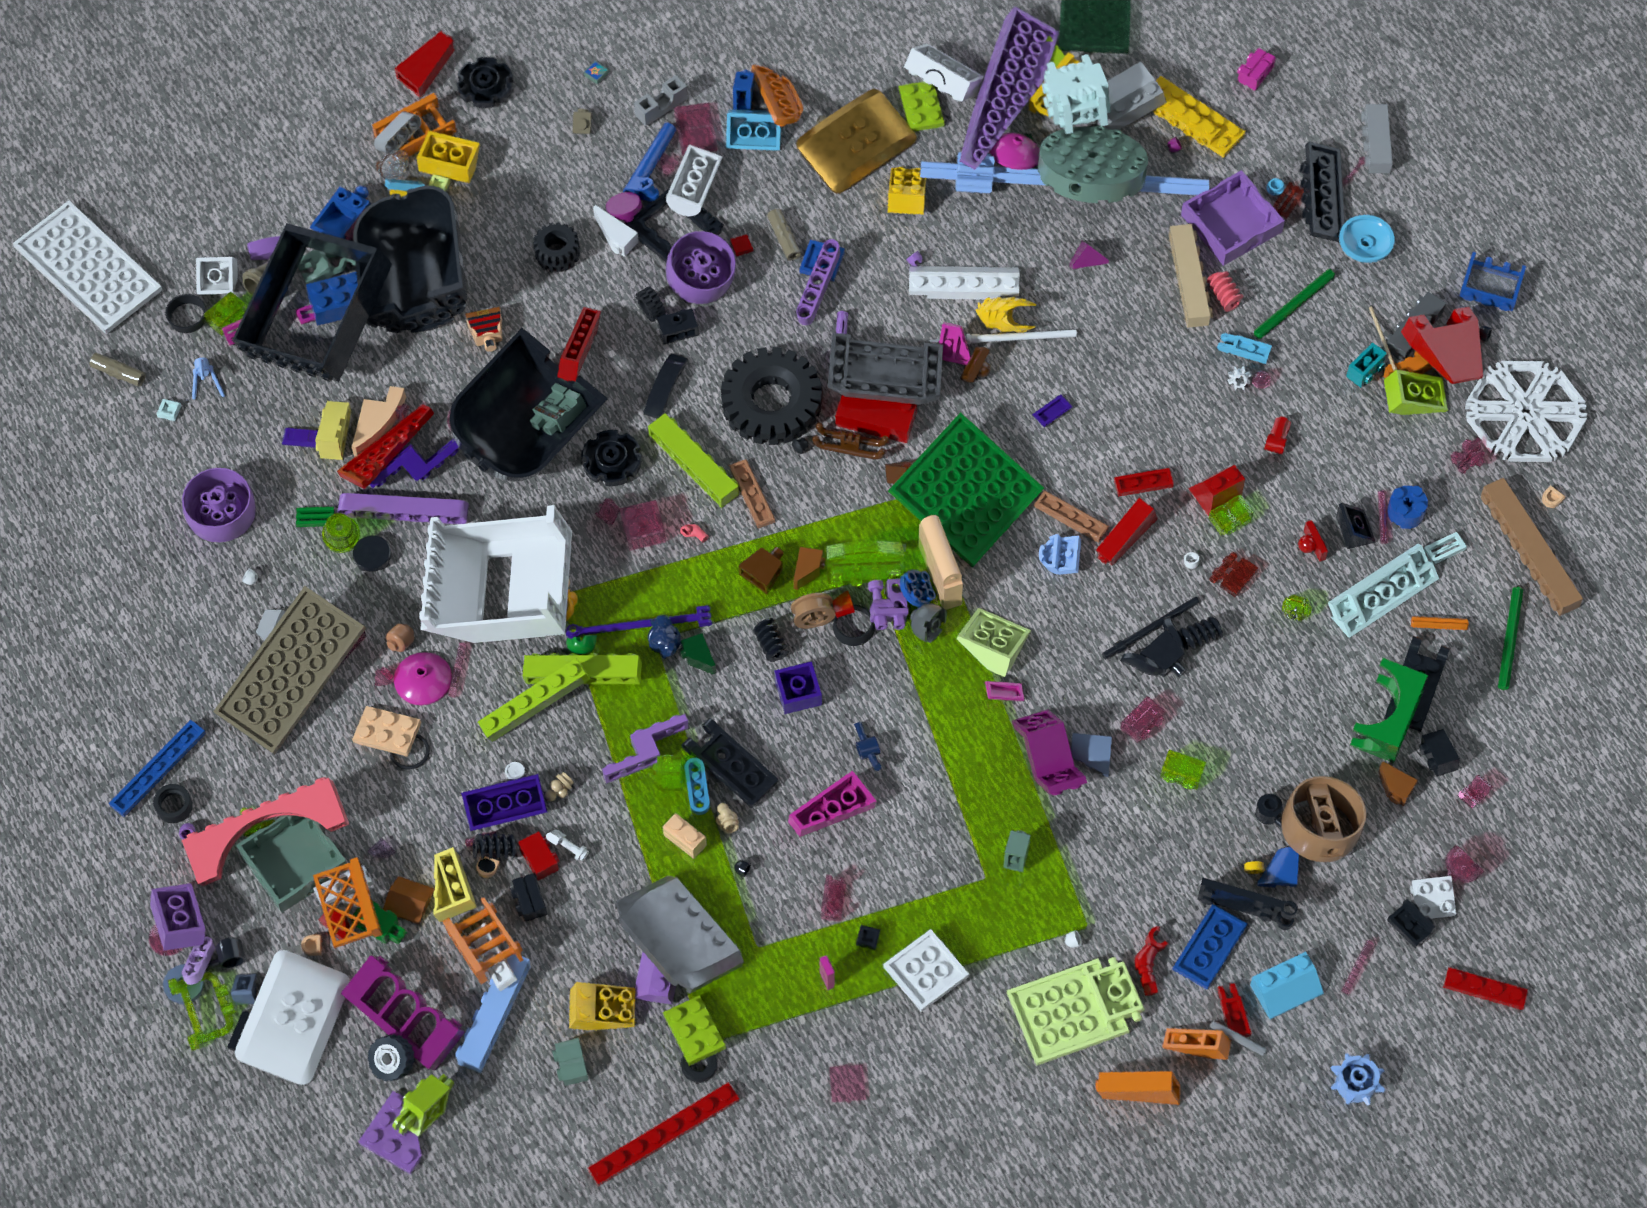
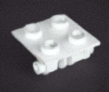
(1434, 896)

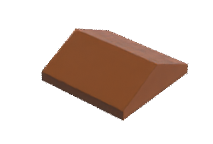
(408, 899)

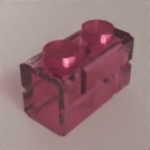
(1142, 720)

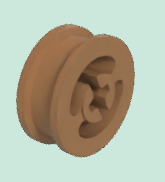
(813, 610)

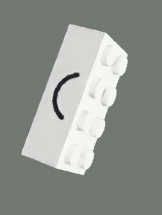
(944, 72)

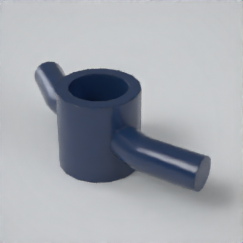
(867, 747)

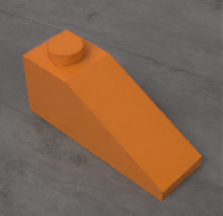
(1201, 1043)

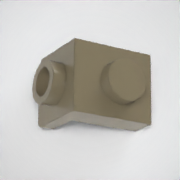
(582, 121)

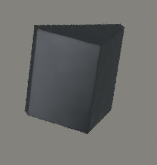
(1354, 526)

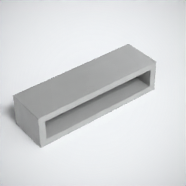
(1377, 138)

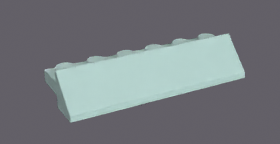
(1383, 590)

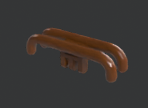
(850, 443)

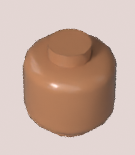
(400, 637)

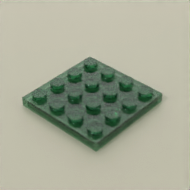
(1095, 26)

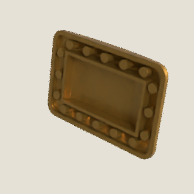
(856, 140)

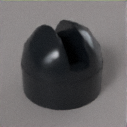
(1485, 333)
(742, 867)

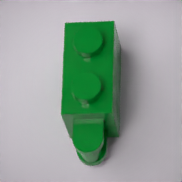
(388, 925)

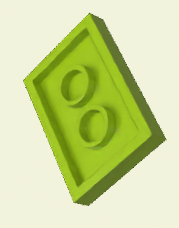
(921, 106)
(694, 1030)

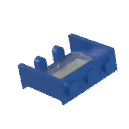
(1492, 284)

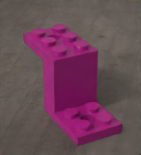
(1049, 752)

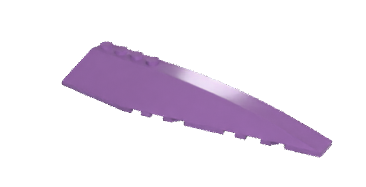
(1009, 82)

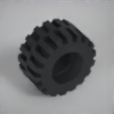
(560, 258)

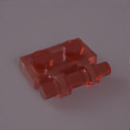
(1237, 578)

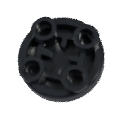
(372, 553)

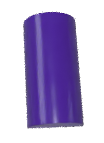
(504, 802)

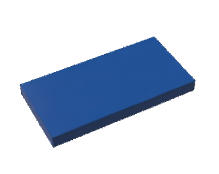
(1209, 946)

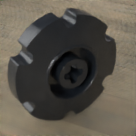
(485, 82)
(615, 470)

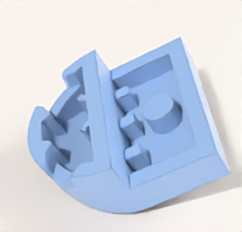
(1061, 554)

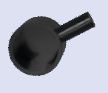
(1269, 809)
(229, 953)

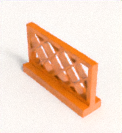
(364, 899)

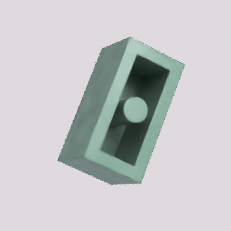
(1016, 851)

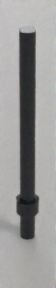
(1120, 646)

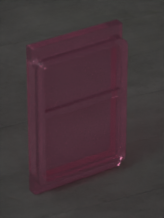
(695, 127)

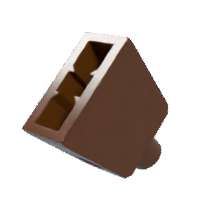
(762, 568)

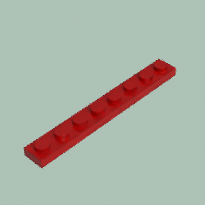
(663, 1134)

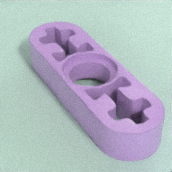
(191, 977)

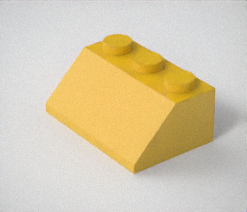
(448, 157)

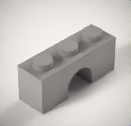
(672, 94)

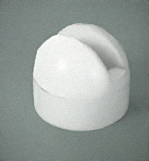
(1191, 560)
(250, 577)
(1073, 939)

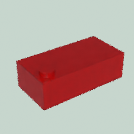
(876, 417)

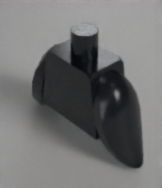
(1161, 654)

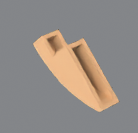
(377, 419)

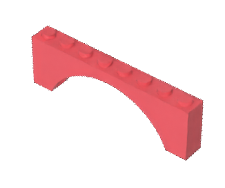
(210, 847)

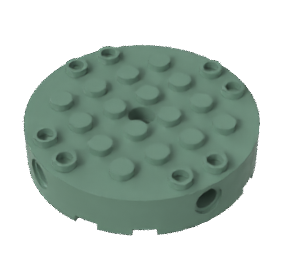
(1096, 158)

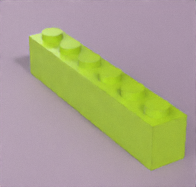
(693, 460)
(600, 668)
(533, 700)

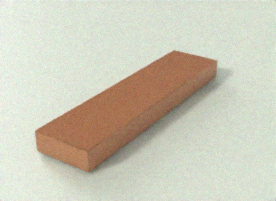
(752, 493)
(1071, 516)

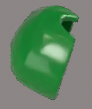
(581, 647)

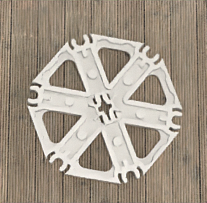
(1532, 400)

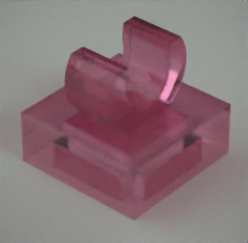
(608, 511)

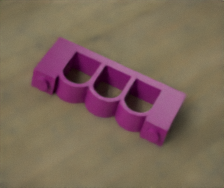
(367, 981)

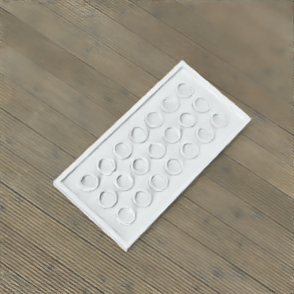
(87, 267)

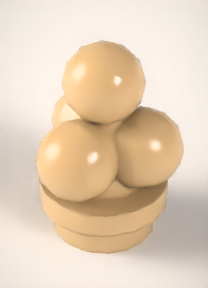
(559, 787)
(727, 819)

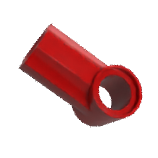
(1277, 439)

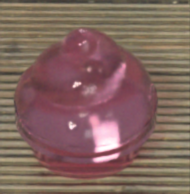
(1261, 379)
(383, 677)

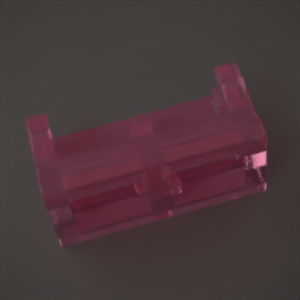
(833, 899)

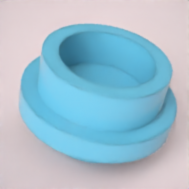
(1275, 187)

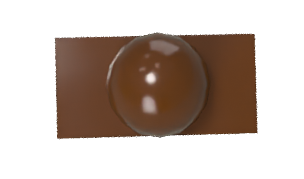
(976, 365)

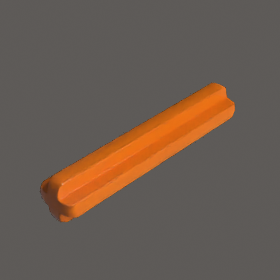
(1439, 623)

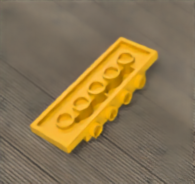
(1197, 119)

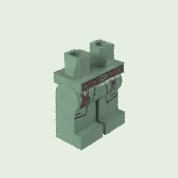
(558, 410)

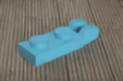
(1245, 347)

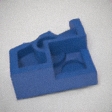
(1281, 869)

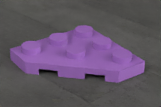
(389, 1143)

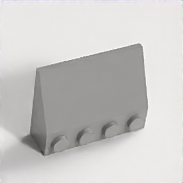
(1132, 96)

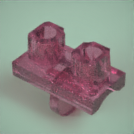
(1471, 456)

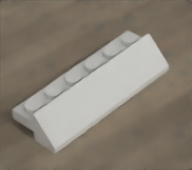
(963, 282)

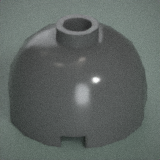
(927, 620)

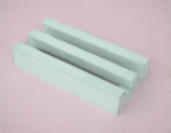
(1427, 549)

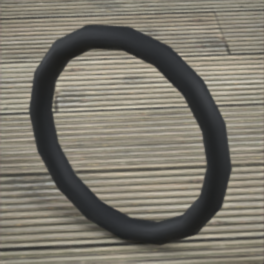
(418, 764)

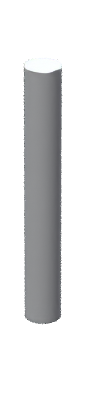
(1238, 1038)

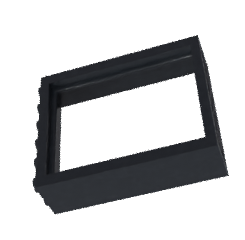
(275, 284)

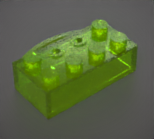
(864, 562)

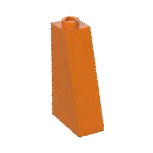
(1139, 1086)

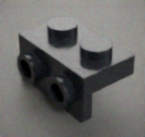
(1411, 923)

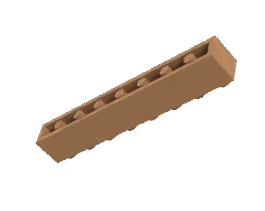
(1531, 547)

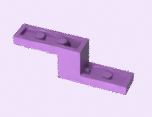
(645, 748)

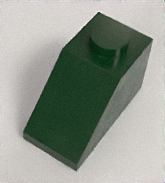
(697, 653)

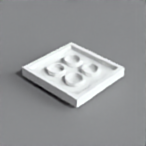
(926, 970)

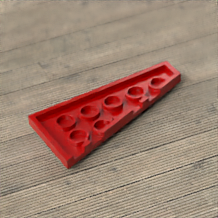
(378, 455)

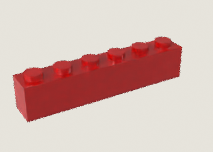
(579, 344)

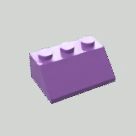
(652, 984)

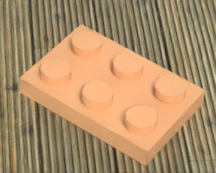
(386, 731)

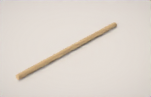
(1383, 339)

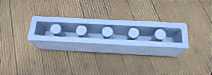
(491, 1018)

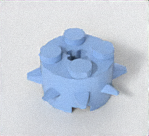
(1362, 1069)

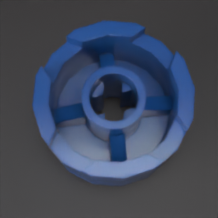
(1407, 506)

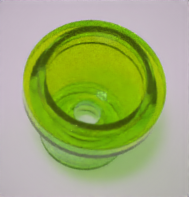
(344, 539)

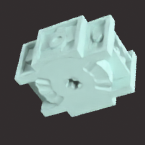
(1076, 94)

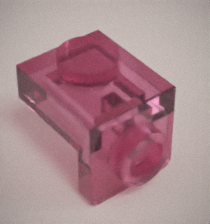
(1475, 791)

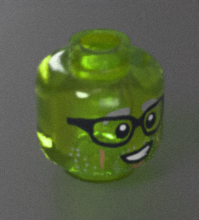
(1296, 607)

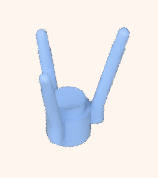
(203, 369)

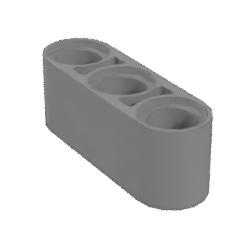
(397, 132)

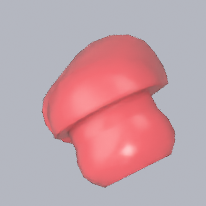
(694, 531)

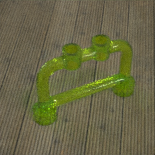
(227, 1009)

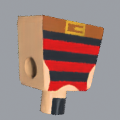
(485, 327)

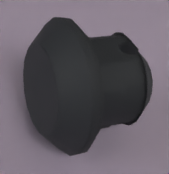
(800, 445)

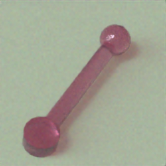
(1361, 161)

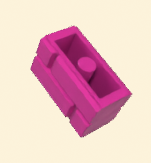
(1256, 69)

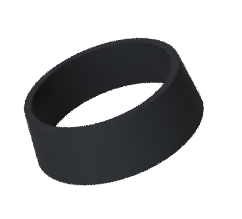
(181, 300)
(854, 641)

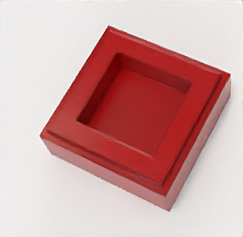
(741, 245)

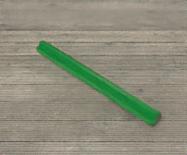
(1294, 303)
(1510, 638)

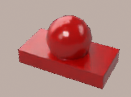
(1312, 541)

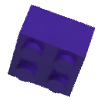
(798, 687)

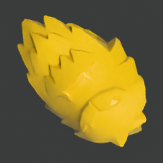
(999, 313)

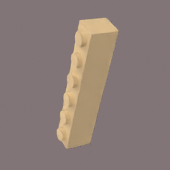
(1189, 275)

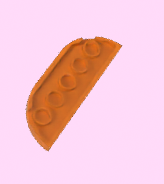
(778, 95)

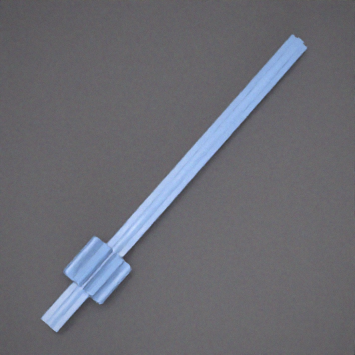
(986, 173)

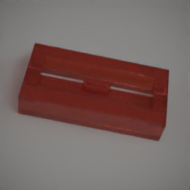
(1295, 189)

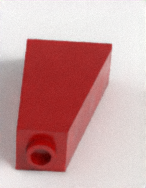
(425, 63)
(1126, 532)

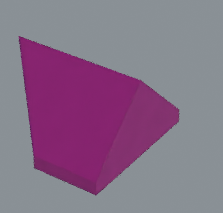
(1087, 256)

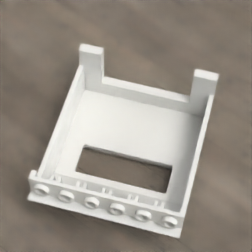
(458, 577)

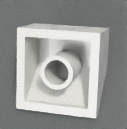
(216, 275)

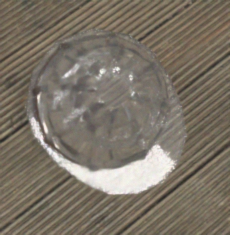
(393, 165)

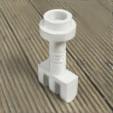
(558, 837)

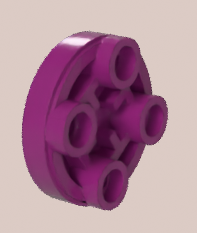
(624, 206)

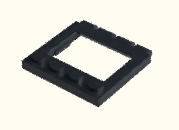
(649, 236)

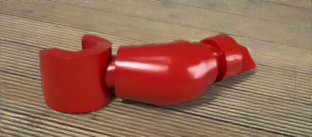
(1144, 961)

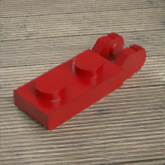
(1234, 1011)

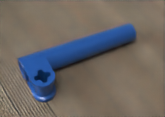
(640, 181)

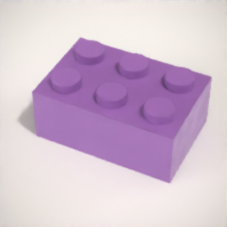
(177, 916)

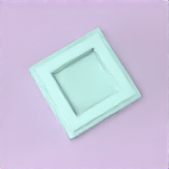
(169, 409)

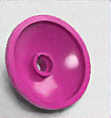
(1015, 151)
(423, 688)

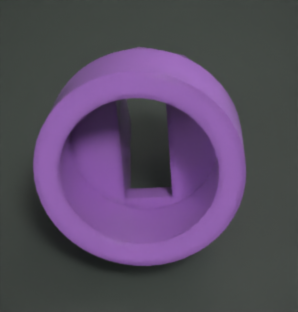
(914, 257)
(183, 830)

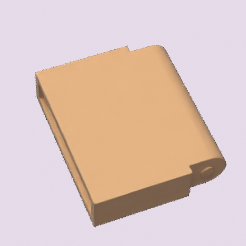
(940, 562)

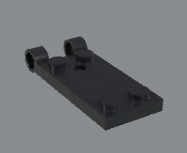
(1428, 666)
(738, 769)
(1246, 901)

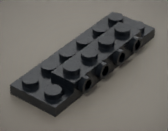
(1322, 191)

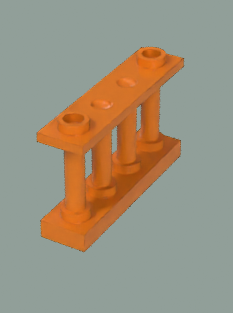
(423, 106)
(471, 955)

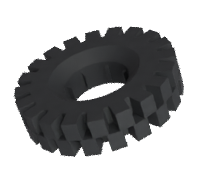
(773, 369)

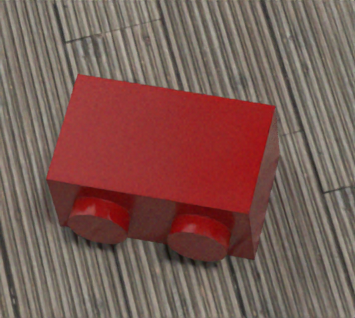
(538, 855)

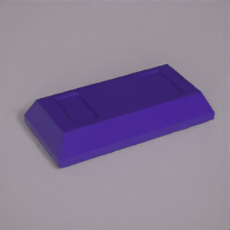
(1052, 410)
(299, 437)

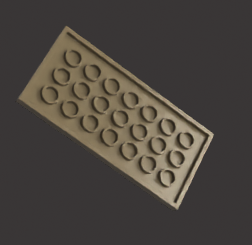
(289, 670)

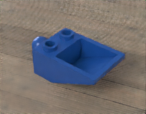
(341, 211)

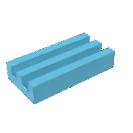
(394, 184)

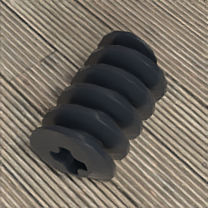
(1200, 632)
(769, 640)
(494, 844)

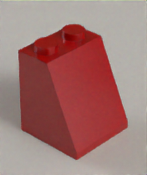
(1218, 488)

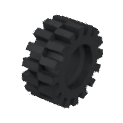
(650, 303)

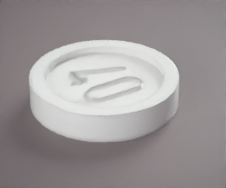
(514, 770)

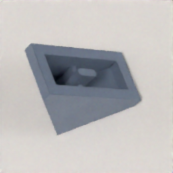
(244, 989)

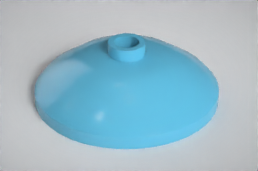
(1368, 231)

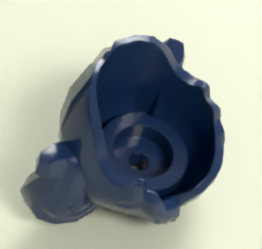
(664, 636)

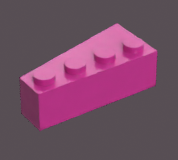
(836, 803)

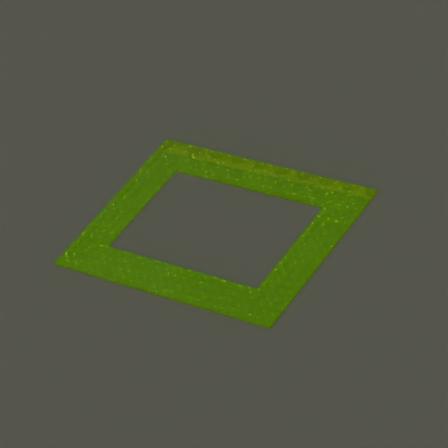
(972, 737)

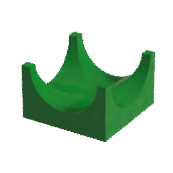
(1387, 736)

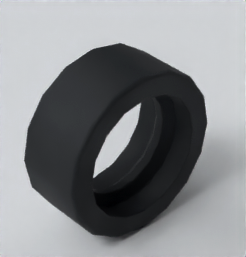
(168, 790)

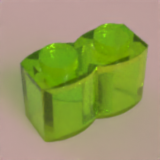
(1231, 515)

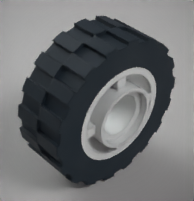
(380, 1060)

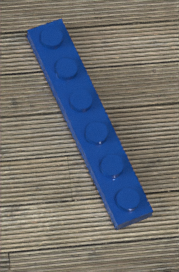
(157, 768)

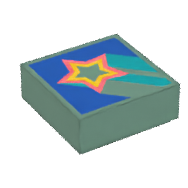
(596, 72)

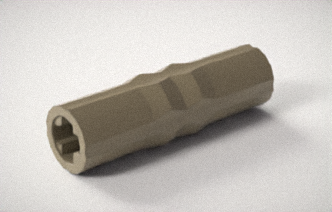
(784, 234)
(117, 369)

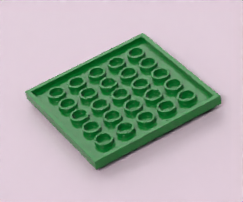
(969, 488)

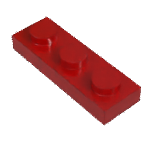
(1143, 482)

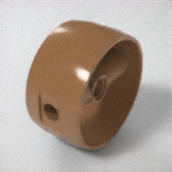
(1322, 794)

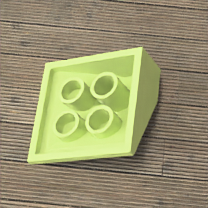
(993, 640)

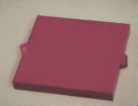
(847, 1083)

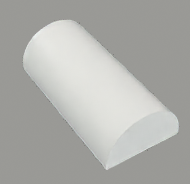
(693, 181)

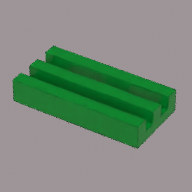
(313, 513)

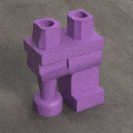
(892, 609)

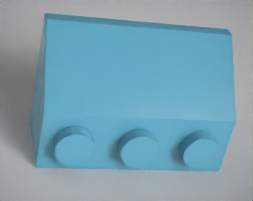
(752, 130)
(1287, 985)

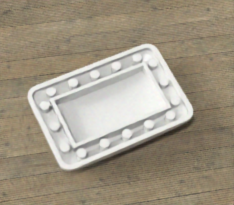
(292, 1017)

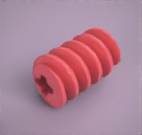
(1225, 290)

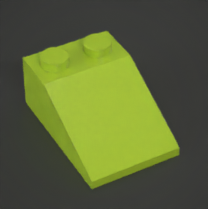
(1414, 393)

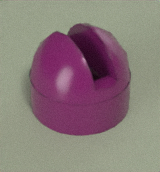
(1174, 145)

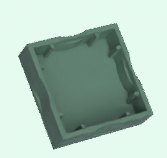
(287, 858)

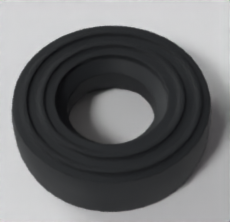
(700, 1076)

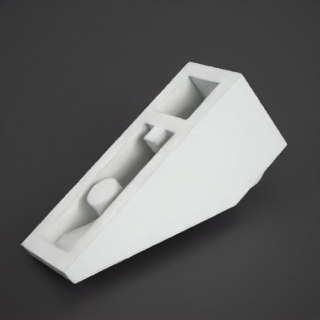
(619, 236)

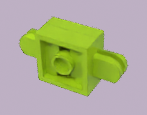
(423, 1105)

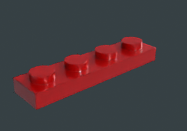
(1485, 988)

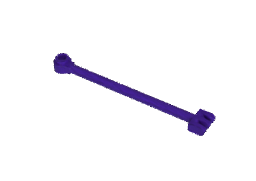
(702, 616)

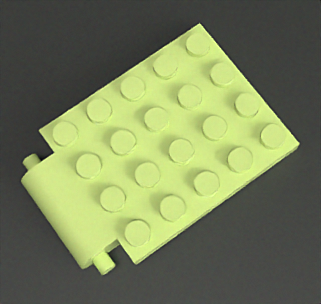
(1075, 1008)

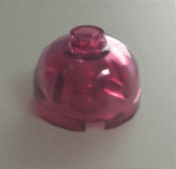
(1461, 866)

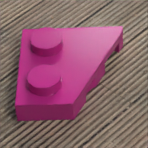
(954, 344)

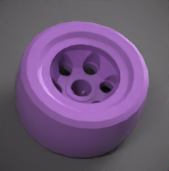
(704, 249)
(211, 491)

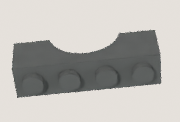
(1429, 306)

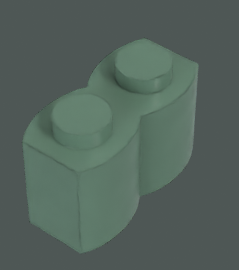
(571, 1062)

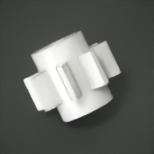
(1237, 373)

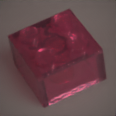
(642, 525)

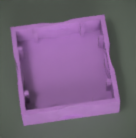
(1232, 218)

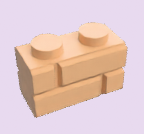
(684, 836)

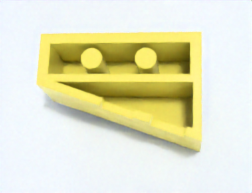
(333, 430)
(452, 887)

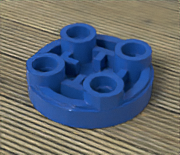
(917, 587)

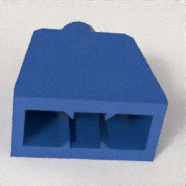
(743, 83)

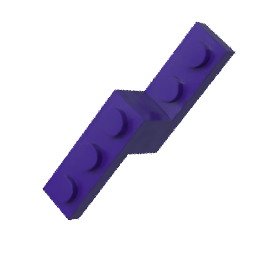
(415, 463)

